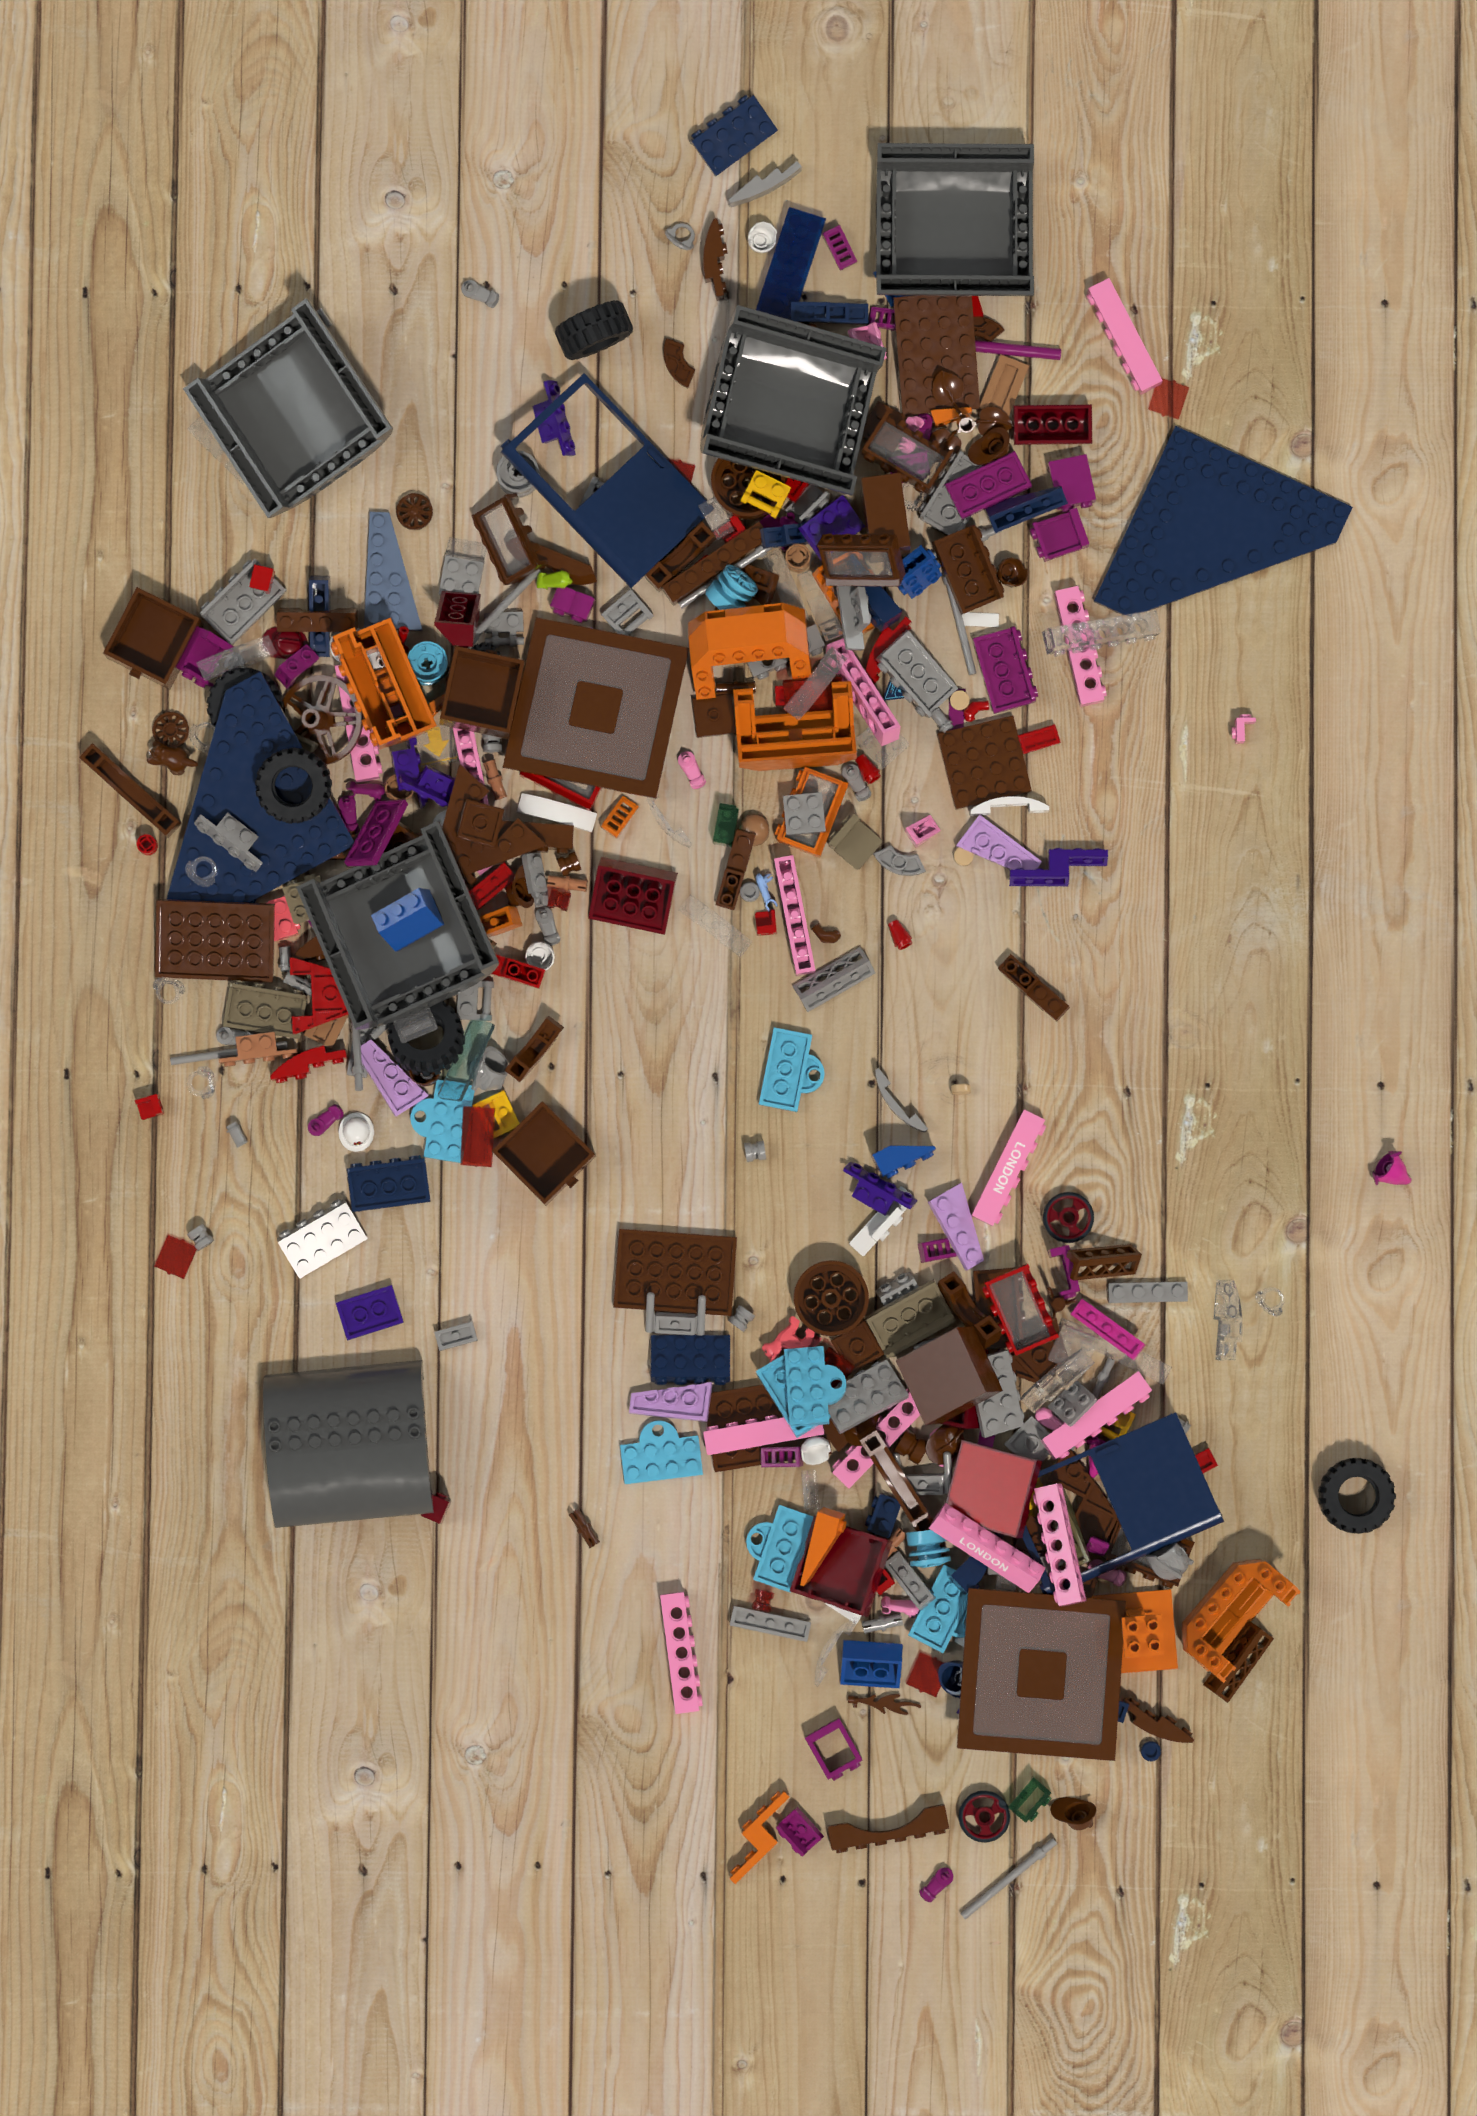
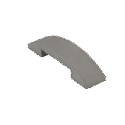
(914, 1121)

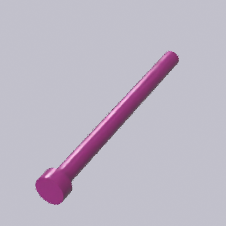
(1018, 350)

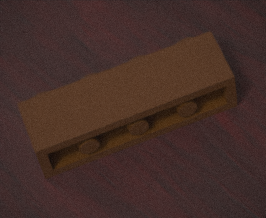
(556, 836)

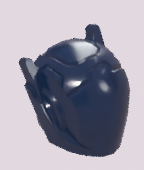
(950, 1677)

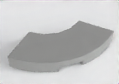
(899, 863)

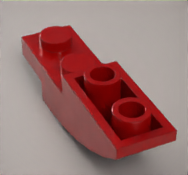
(885, 640)
(519, 972)
(300, 1064)

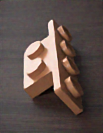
(257, 1047)

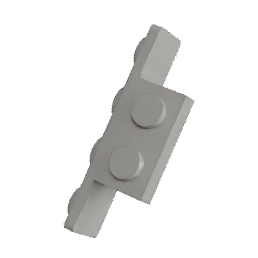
(854, 615)
(233, 837)

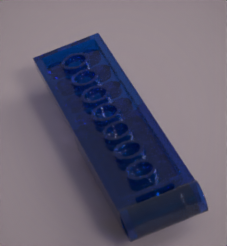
(791, 263)

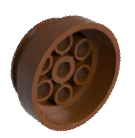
(723, 494)
(851, 1280)

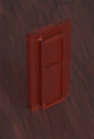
(477, 1136)

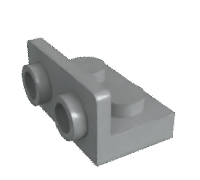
(895, 1289)

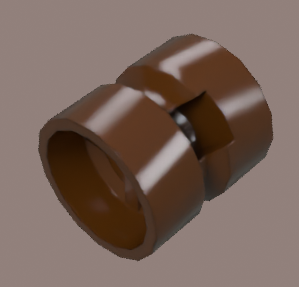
(911, 1446)

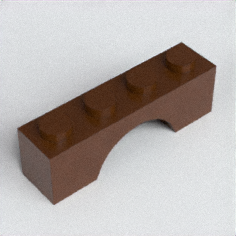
(681, 557)
(316, 621)
(961, 1304)

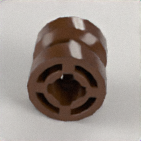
(569, 864)

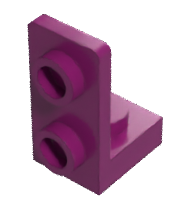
(296, 665)

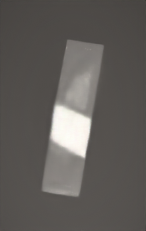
(236, 657)
(1143, 1363)
(1057, 1379)

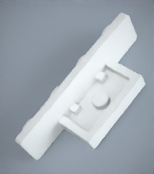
(878, 1227)

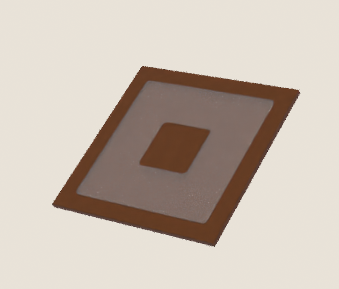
(596, 708)
(1040, 1675)

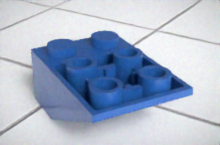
(895, 1157)

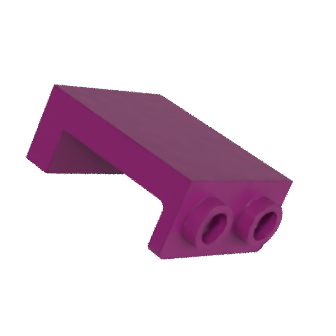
(1075, 479)
(1059, 535)
(201, 646)
(1068, 1265)

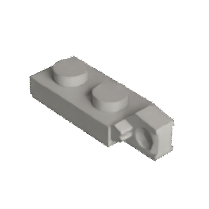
(535, 878)

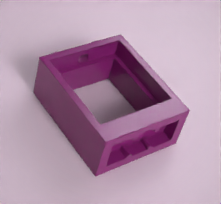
(821, 1732)

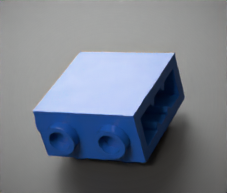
(920, 571)

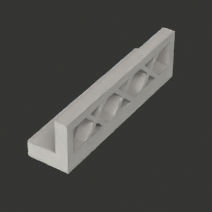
(836, 981)

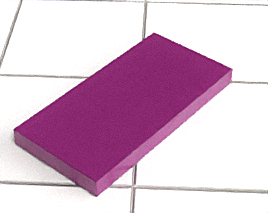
(988, 485)
(376, 833)

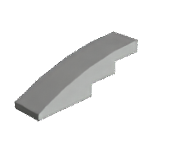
(757, 187)

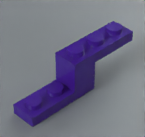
(1058, 867)

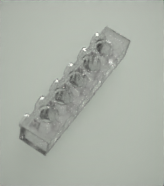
(1147, 621)

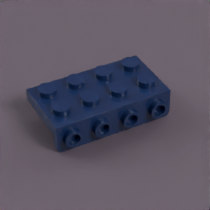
(733, 134)
(388, 1184)
(690, 1359)

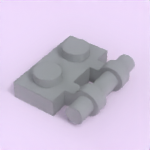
(506, 623)

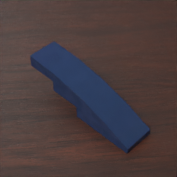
(829, 312)
(782, 536)

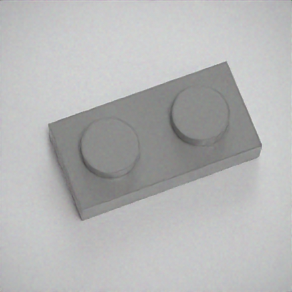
(456, 1336)

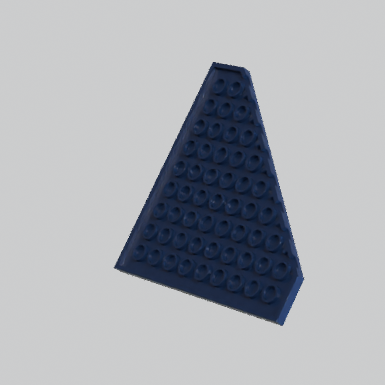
(1210, 523)
(245, 735)

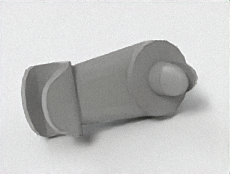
(477, 292)
(853, 777)
(547, 925)
(228, 1035)

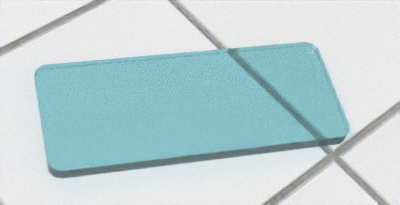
(461, 1073)

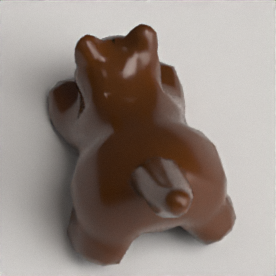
(173, 758)

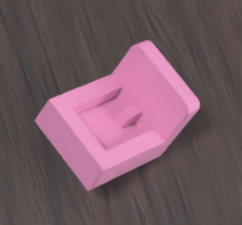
(1238, 731)

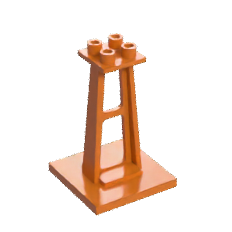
(1147, 1630)

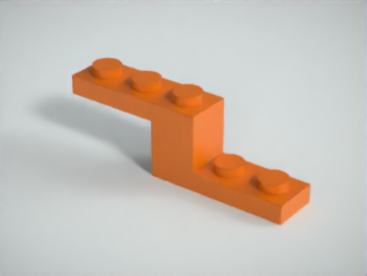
(758, 1836)

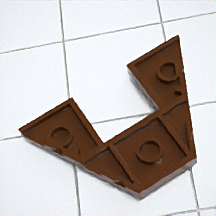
(473, 856)
(1093, 1515)

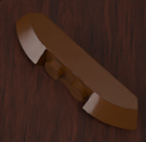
(578, 571)

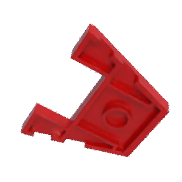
(326, 998)

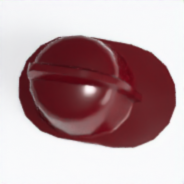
(286, 642)

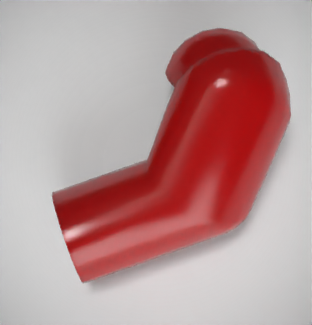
(403, 633)
(973, 708)

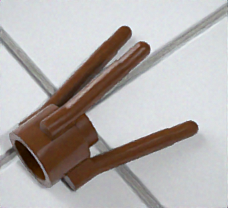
(1057, 1303)

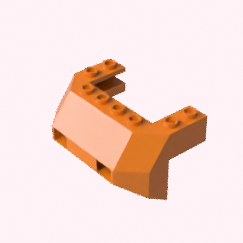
(747, 636)
(385, 687)
(790, 743)
(1228, 1608)

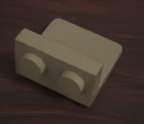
(854, 841)
(294, 901)

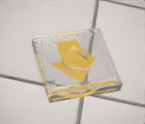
(437, 747)

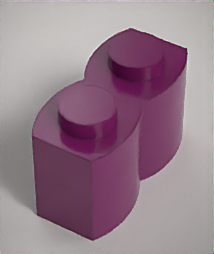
(573, 604)

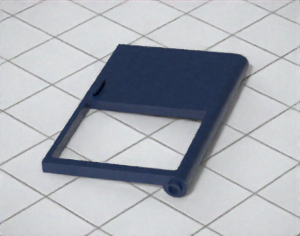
(635, 512)
(1153, 1490)

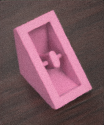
(922, 830)

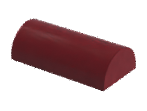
(1052, 424)

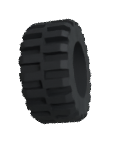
(594, 330)
(229, 680)
(274, 804)
(437, 1057)
(1378, 1512)

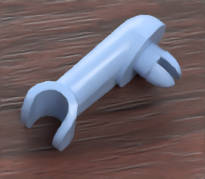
(761, 882)

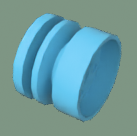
(731, 589)
(433, 654)
(927, 1548)

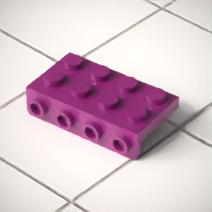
(1005, 670)

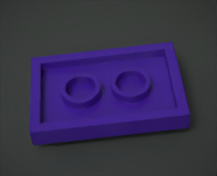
(833, 519)
(369, 1312)

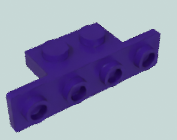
(556, 424)
(406, 763)
(430, 785)
(875, 1191)

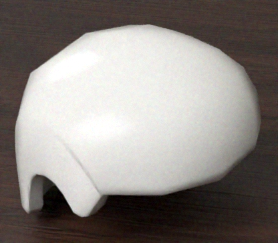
(762, 237)
(540, 955)
(815, 1450)

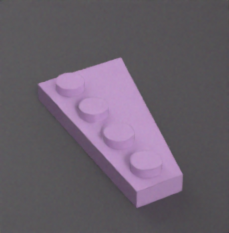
(994, 845)
(390, 1079)
(956, 1221)
(683, 1403)

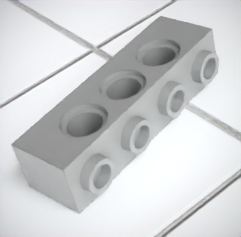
(761, 671)

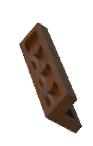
(1106, 1257)
(1237, 1654)

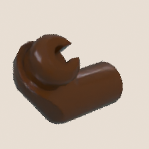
(826, 936)

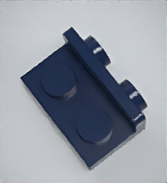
(883, 1516)

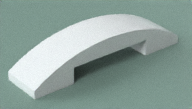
(1033, 805)
(557, 812)

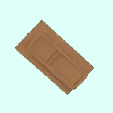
(1004, 384)
(328, 1032)

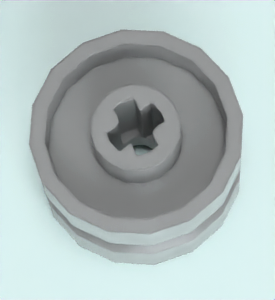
(512, 484)

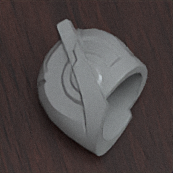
(490, 1071)
(1169, 1562)

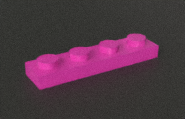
(1108, 1329)

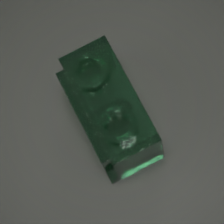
(725, 825)
(1024, 1794)

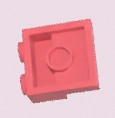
(284, 923)

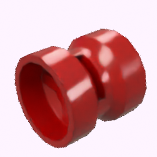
(149, 847)

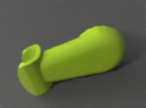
(553, 580)

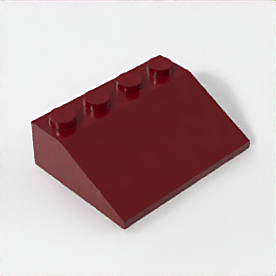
(632, 895)

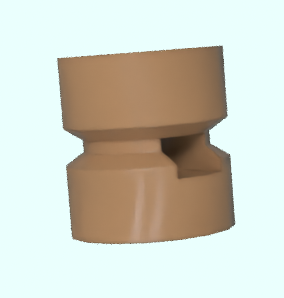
(797, 558)

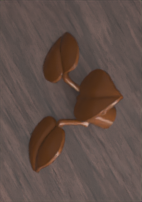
(950, 387)

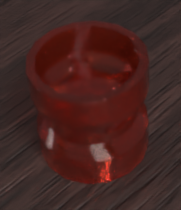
(559, 899)
(762, 1595)

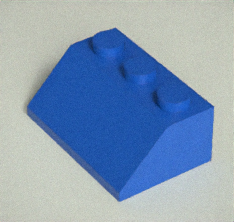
(408, 919)
(871, 1664)

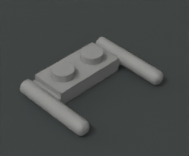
(675, 1322)
(931, 1483)

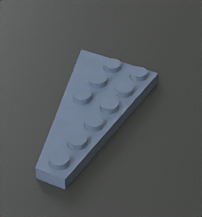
(386, 580)

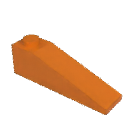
(501, 921)
(825, 1533)

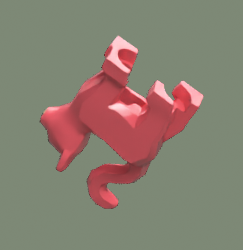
(787, 1340)

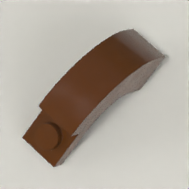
(535, 1049)

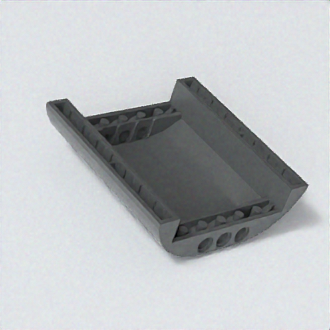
(954, 219)
(790, 399)
(290, 412)
(370, 975)
(346, 1444)

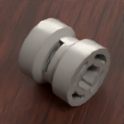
(492, 744)
(755, 1151)
(200, 1237)
(741, 1318)

